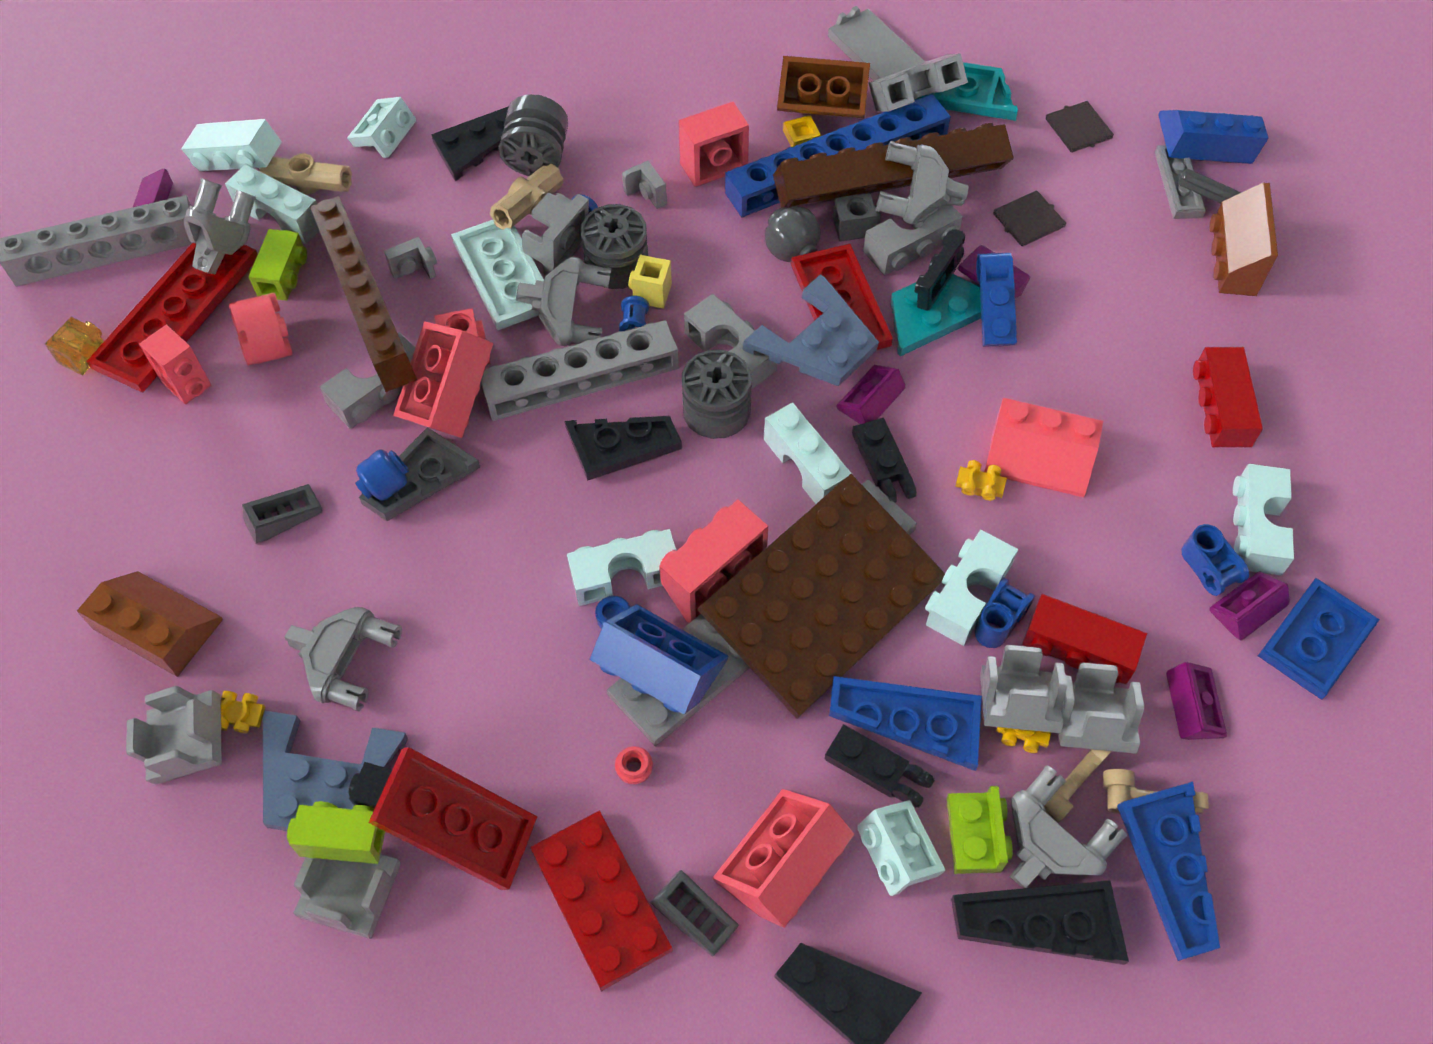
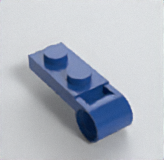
(997, 298)

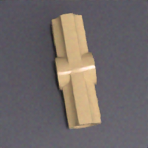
(309, 175)
(525, 196)

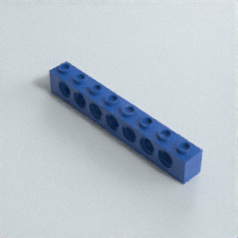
(753, 185)

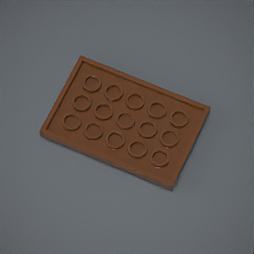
(822, 595)

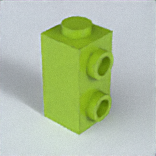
(278, 264)
(335, 833)

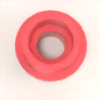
(629, 755)

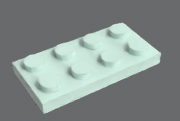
(496, 268)

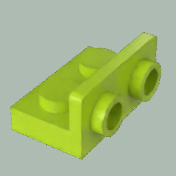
(978, 832)

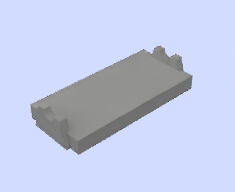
(869, 40)

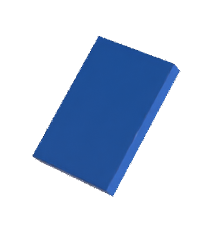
(1318, 638)

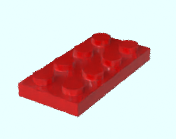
(847, 278)
(453, 819)
(601, 900)

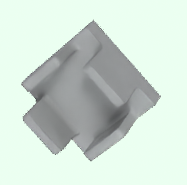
(564, 231)
(1020, 694)
(1100, 714)
(178, 734)
(345, 892)

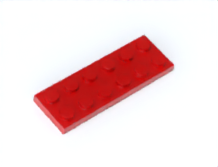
(179, 299)

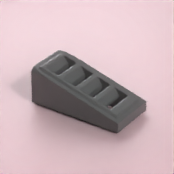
(285, 520)
(674, 914)

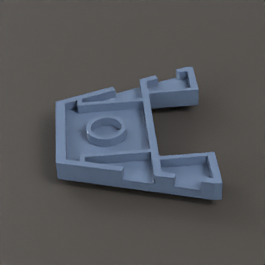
(829, 346)
(303, 779)

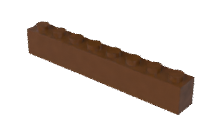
(867, 171)
(363, 295)

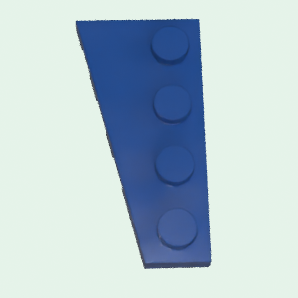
(921, 718)
(1170, 855)

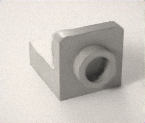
(647, 180)
(410, 257)

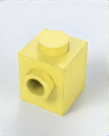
(651, 280)

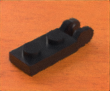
(940, 269)
(883, 458)
(876, 765)

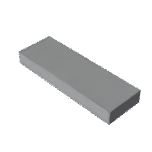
(1182, 201)

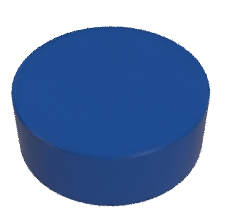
(610, 607)

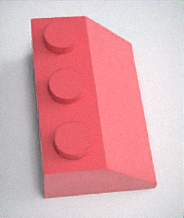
(448, 379)
(1044, 446)
(712, 557)
(784, 856)

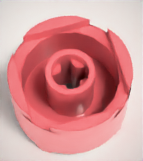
(260, 329)

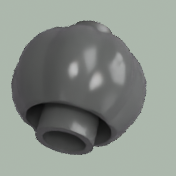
(792, 232)

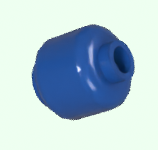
(381, 475)

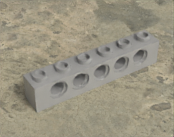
(95, 241)
(602, 365)

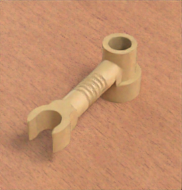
(1121, 787)
(1059, 805)

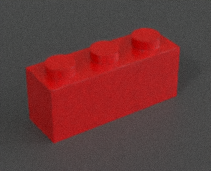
(1227, 397)
(1084, 637)

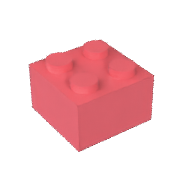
(713, 143)

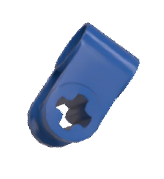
(1215, 561)
(1005, 609)

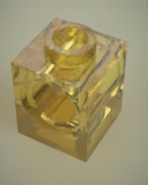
(75, 344)

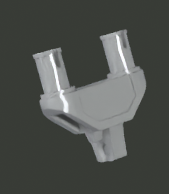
(928, 187)
(215, 234)
(556, 298)
(331, 647)
(1047, 845)

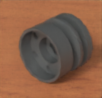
(533, 134)
(614, 239)
(716, 393)

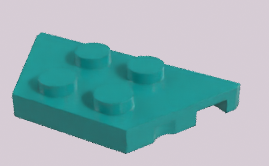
(982, 95)
(953, 309)

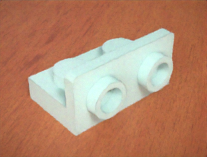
(383, 126)
(899, 847)

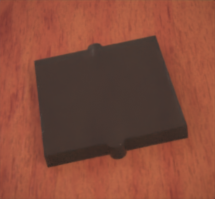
(1079, 126)
(1029, 218)

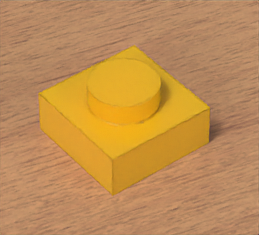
(800, 130)

